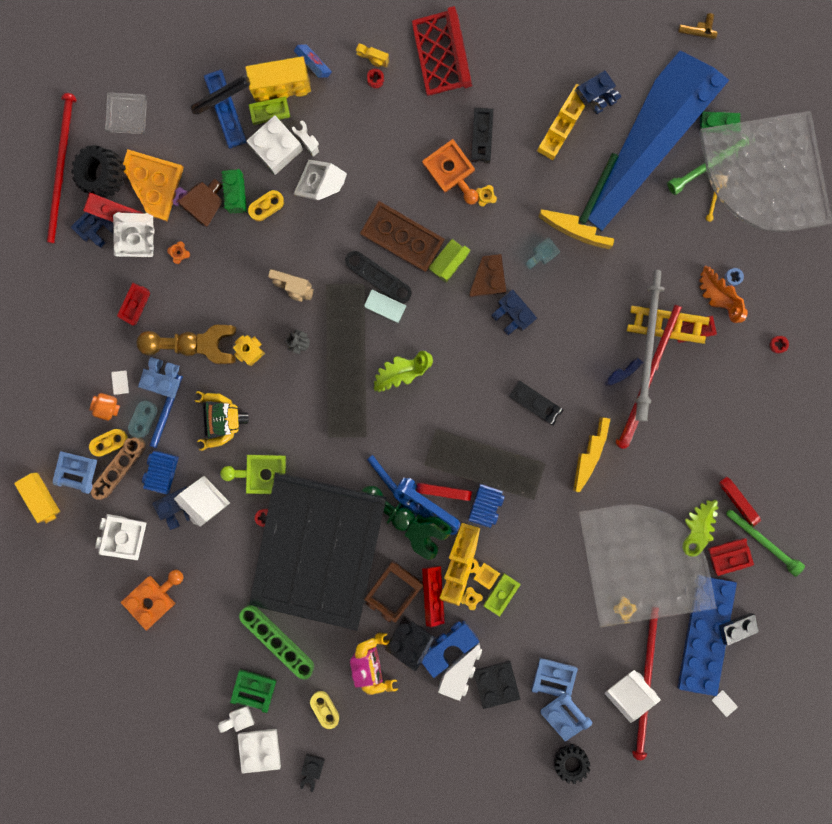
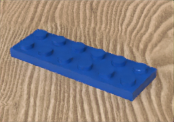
(704, 645)

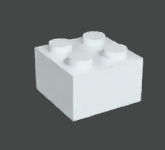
(275, 145)

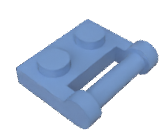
(77, 466)
(556, 673)
(561, 720)

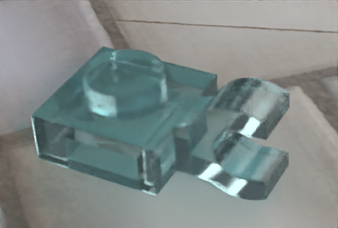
(544, 252)

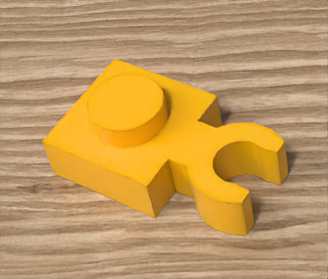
(377, 57)
(485, 574)

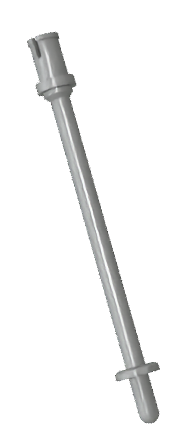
(643, 400)

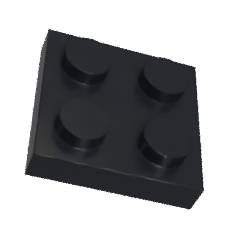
(410, 643)
(496, 684)

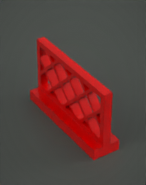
(458, 51)

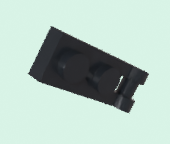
(482, 134)
(535, 402)

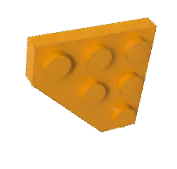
(153, 182)

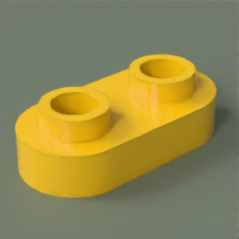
(265, 204)
(109, 442)

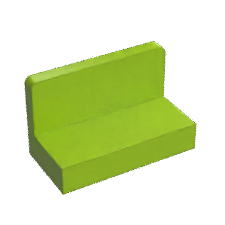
(449, 260)

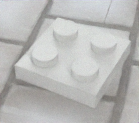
(259, 751)

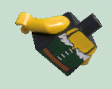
(220, 419)

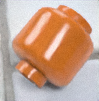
(104, 406)

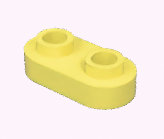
(323, 709)

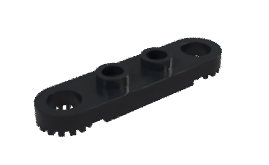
(378, 276)

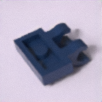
(596, 87)
(88, 225)
(517, 311)
(167, 507)

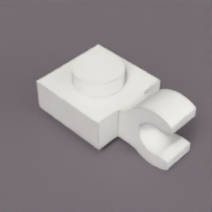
(309, 142)
(239, 719)

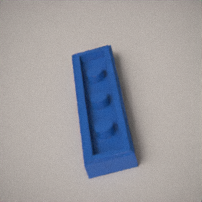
(226, 111)

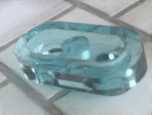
(141, 418)

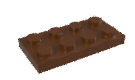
(402, 236)

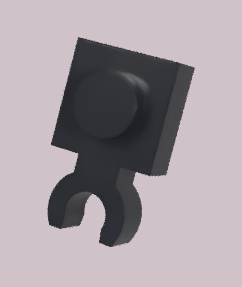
(312, 770)

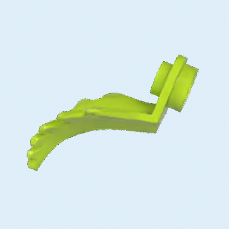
(402, 370)
(700, 527)

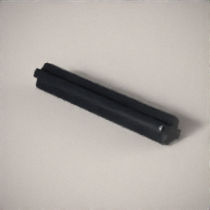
(220, 95)

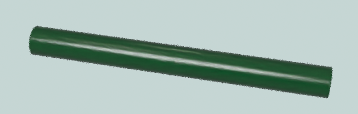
(598, 188)

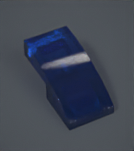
(619, 375)

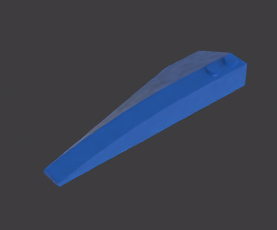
(668, 112)

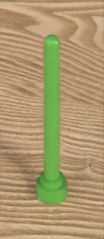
(677, 184)
(794, 566)

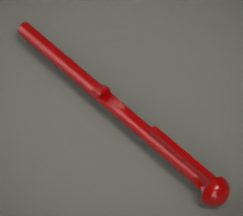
(69, 99)
(631, 424)
(639, 753)

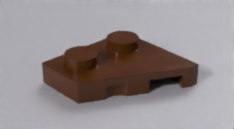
(489, 277)

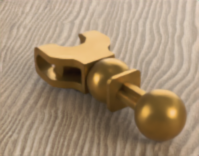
(189, 343)

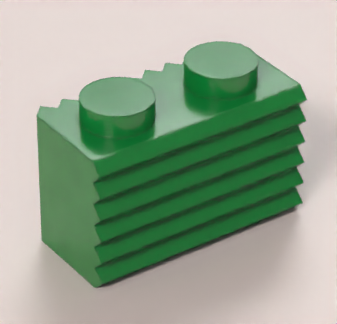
(234, 191)

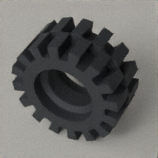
(577, 774)

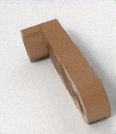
(118, 468)

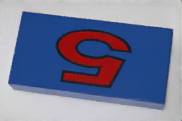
(312, 61)

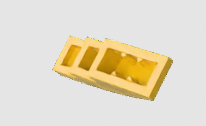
(562, 125)
(569, 225)
(588, 461)
(460, 564)

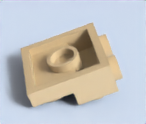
(294, 286)

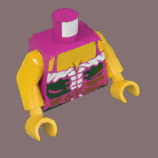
(367, 669)

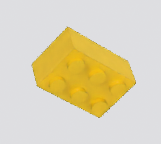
(278, 79)

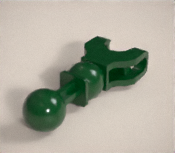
(418, 529)

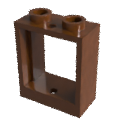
(388, 614)

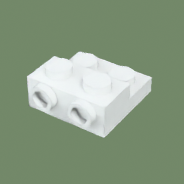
(120, 537)

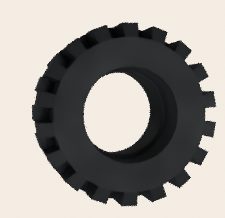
(86, 166)

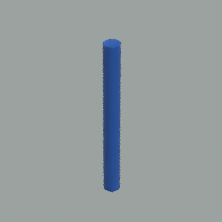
(163, 418)
(384, 476)

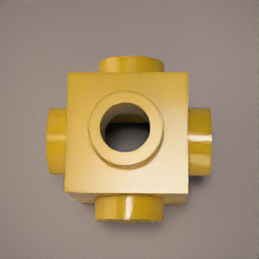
(254, 352)

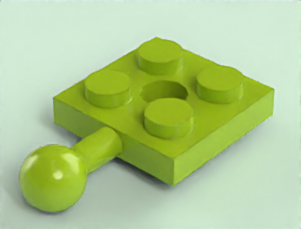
(255, 465)

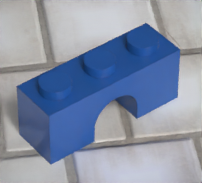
(460, 636)

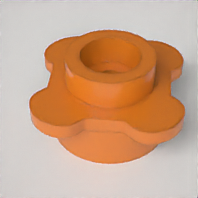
(183, 252)

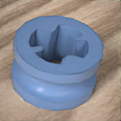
(740, 276)

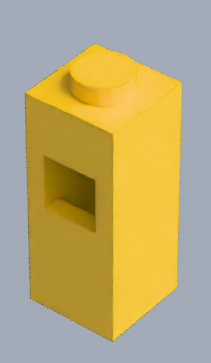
(37, 498)

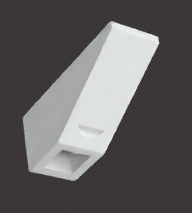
(456, 675)

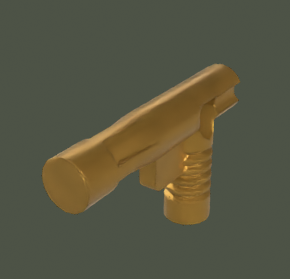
(701, 28)

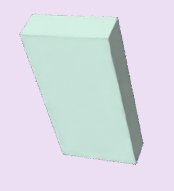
(385, 306)

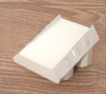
(133, 234)
(201, 501)
(632, 696)

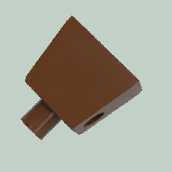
(202, 201)

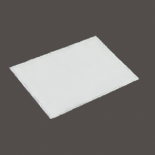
(120, 382)
(724, 703)

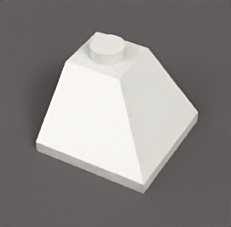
(320, 180)

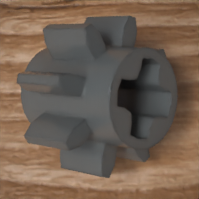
(297, 341)

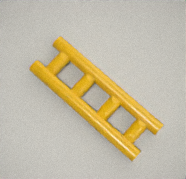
(676, 333)

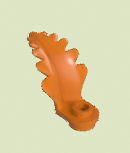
(722, 296)

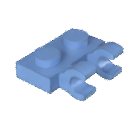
(160, 383)

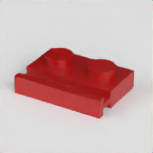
(730, 556)

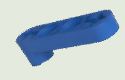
(406, 494)

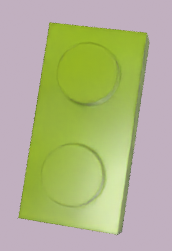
(263, 111)
(501, 594)

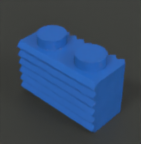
(160, 472)
(486, 505)

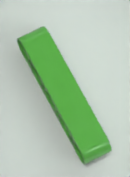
(279, 651)

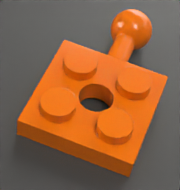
(448, 179)
(161, 601)

